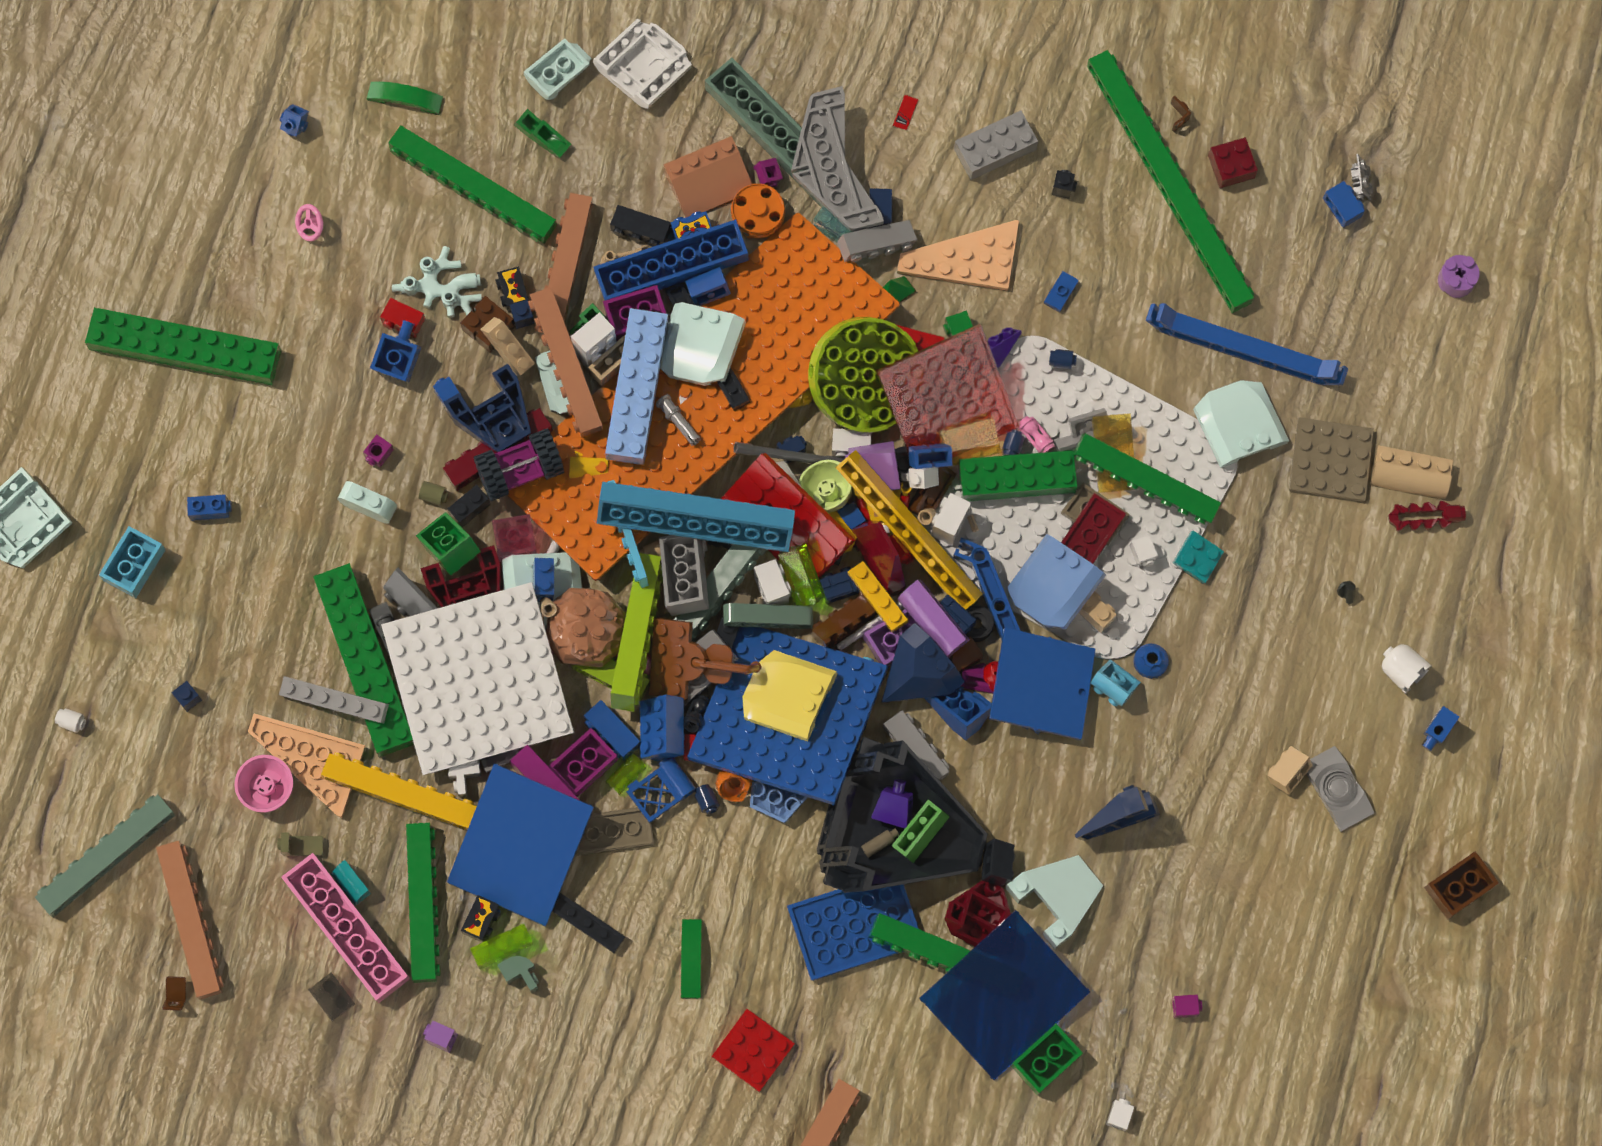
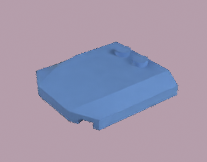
(1054, 584)

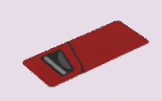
(905, 112)

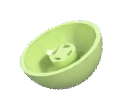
(826, 485)

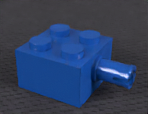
(396, 354)

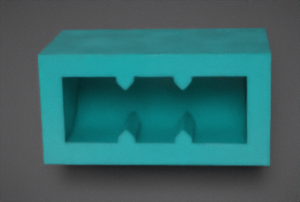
(350, 883)

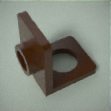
(1183, 109)
(175, 993)

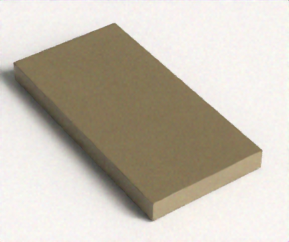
(616, 831)

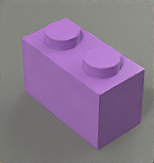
(440, 1036)

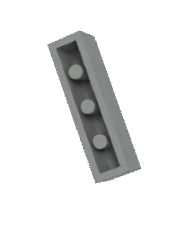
(877, 241)
(901, 728)

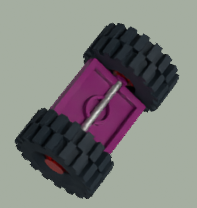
(519, 464)

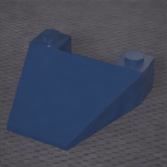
(497, 421)
(1122, 811)

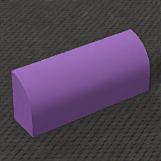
(933, 618)

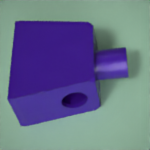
(894, 805)

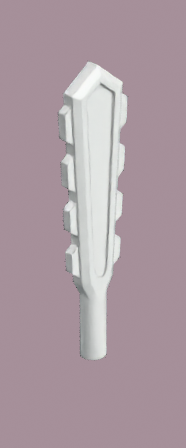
(860, 633)

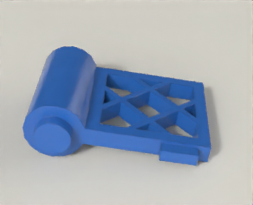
(674, 780)

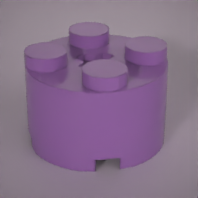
(1450, 274)

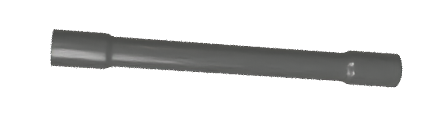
(750, 449)

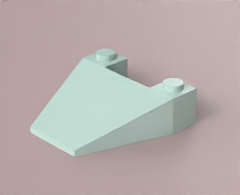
(1065, 889)

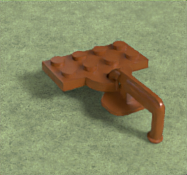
(676, 661)

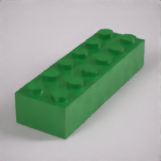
(1017, 476)

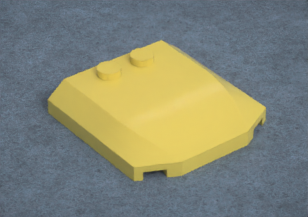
(787, 694)

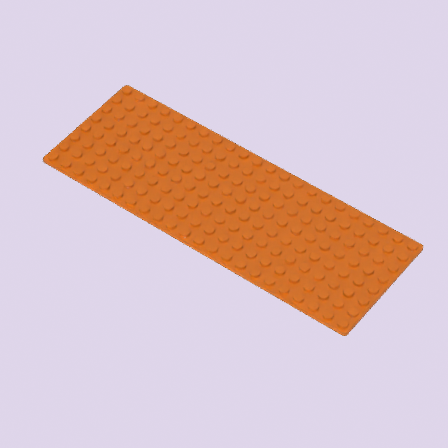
(790, 299)

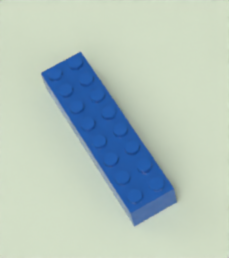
(673, 261)

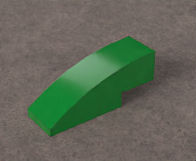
(542, 133)

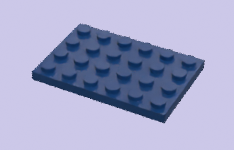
(837, 927)

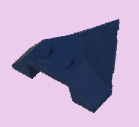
(920, 669)

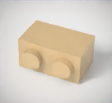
(1289, 770)

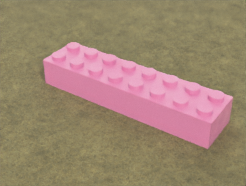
(345, 928)

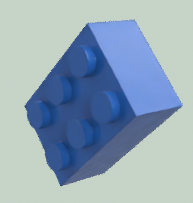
(662, 727)

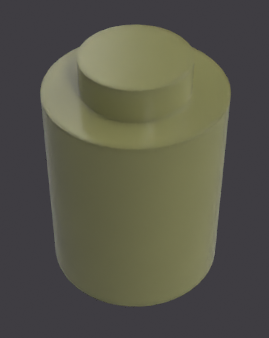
(433, 493)

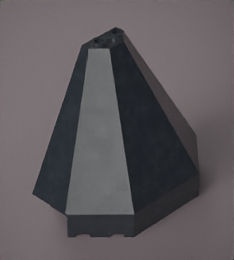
(849, 825)

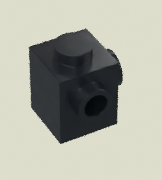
(1064, 184)

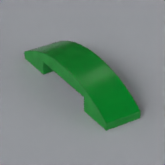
(405, 95)
(691, 958)

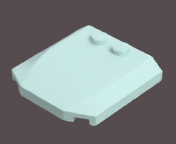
(700, 344)
(1239, 421)
(27, 519)
(519, 571)

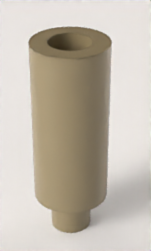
(879, 842)

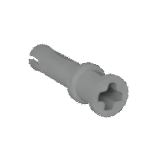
(673, 414)

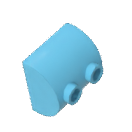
(1114, 683)

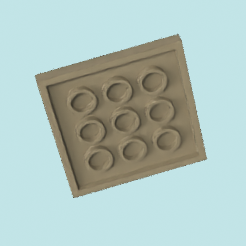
(1331, 459)

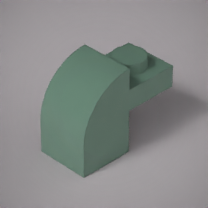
(519, 967)

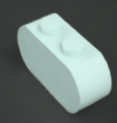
(367, 502)

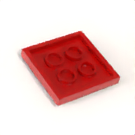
(753, 1050)

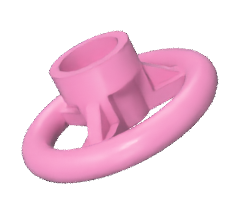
(311, 221)

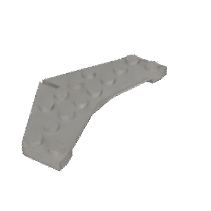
(828, 174)

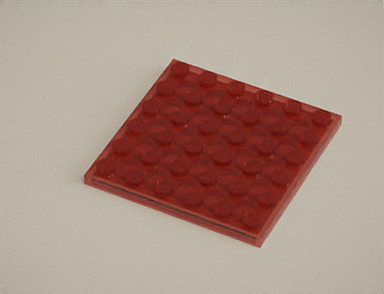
(946, 389)

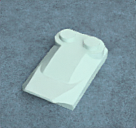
(557, 68)
(550, 384)

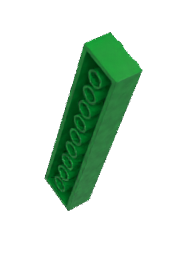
(183, 346)
(363, 656)

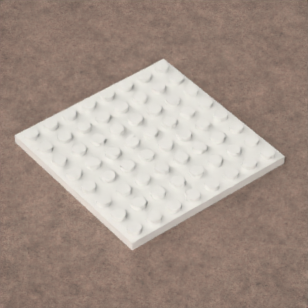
(477, 678)

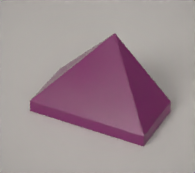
(974, 678)

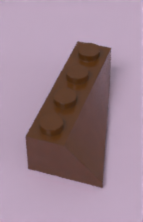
(843, 622)

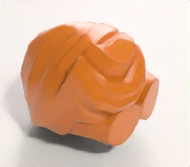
(732, 785)

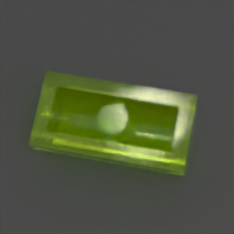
(626, 774)

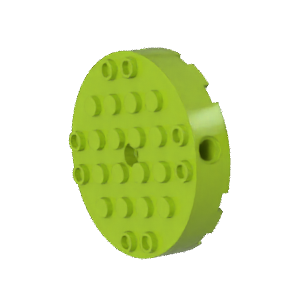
(839, 367)

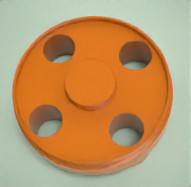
(758, 210)

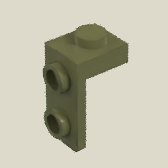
(300, 845)

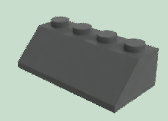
(406, 595)

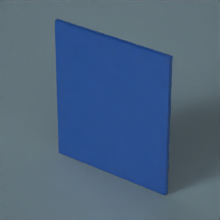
(520, 844)

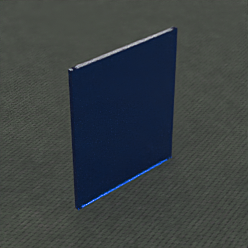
(1004, 994)

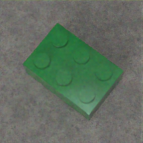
(448, 543)
(1046, 1059)

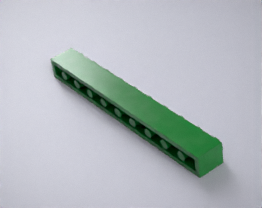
(472, 184)

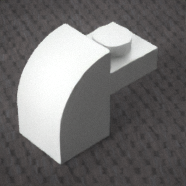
(461, 772)

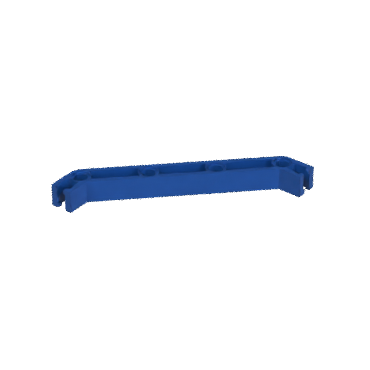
(1245, 347)
(990, 587)

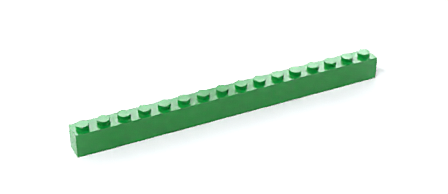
(1170, 181)

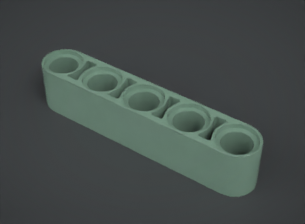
(768, 616)

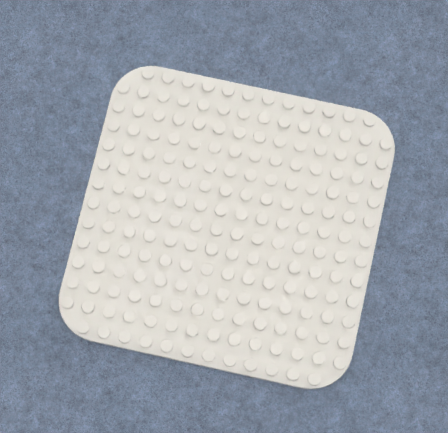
(1161, 439)

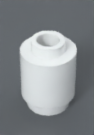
(70, 720)

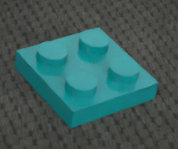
(1198, 557)

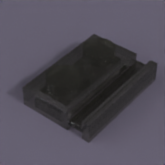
(331, 996)

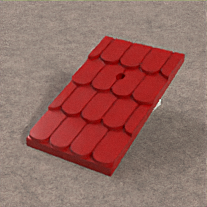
(776, 486)

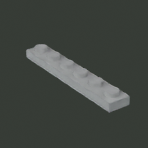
(333, 699)

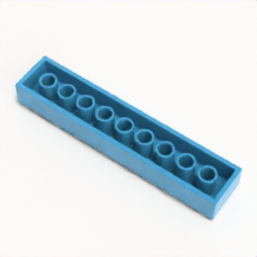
(695, 516)

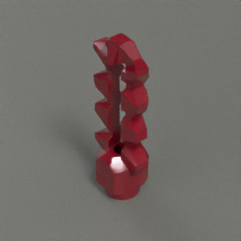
(1450, 515)

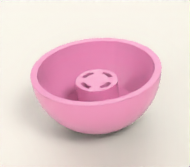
(259, 774)

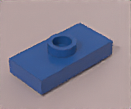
(1061, 291)

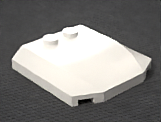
(643, 62)

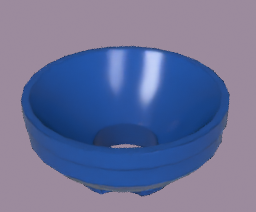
(1147, 669)

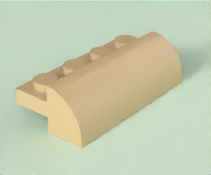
(1411, 472)

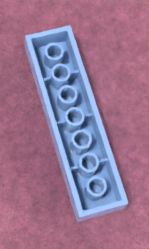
(636, 386)

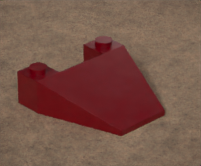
(880, 556)
(467, 586)

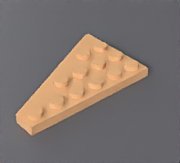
(971, 259)
(305, 755)

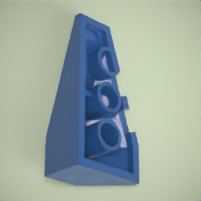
(962, 711)

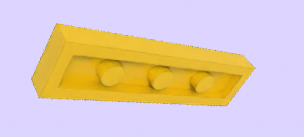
(877, 596)

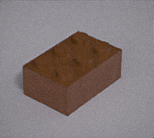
(1461, 885)

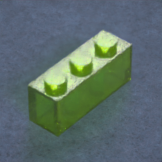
(801, 575)
(501, 946)

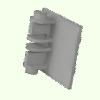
(1360, 174)

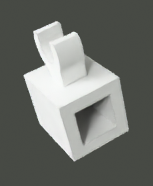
(921, 478)

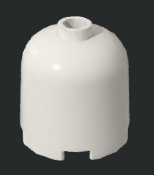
(1404, 666)

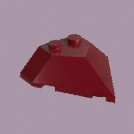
(977, 912)

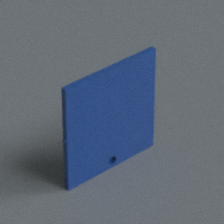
(1042, 683)

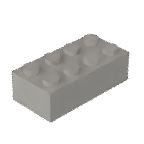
(995, 145)
(683, 574)

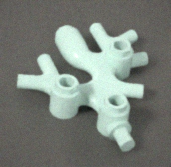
(432, 289)

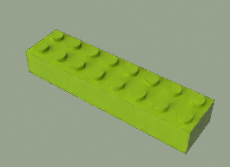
(636, 636)

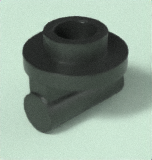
(1346, 590)

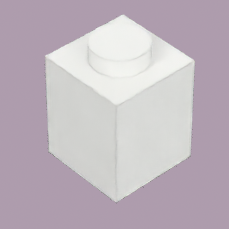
(1144, 551)
(1120, 1114)

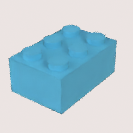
(132, 562)

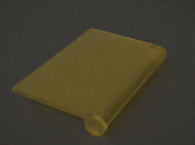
(972, 440)

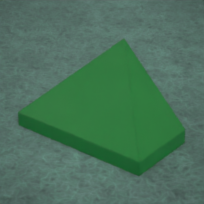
(899, 288)

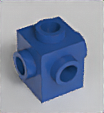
(294, 120)

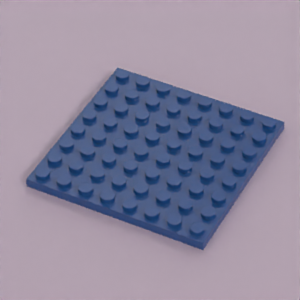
(778, 759)

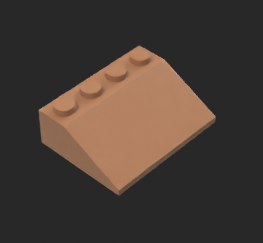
(707, 177)

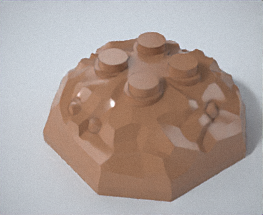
(585, 627)

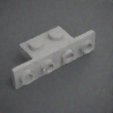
(1078, 426)

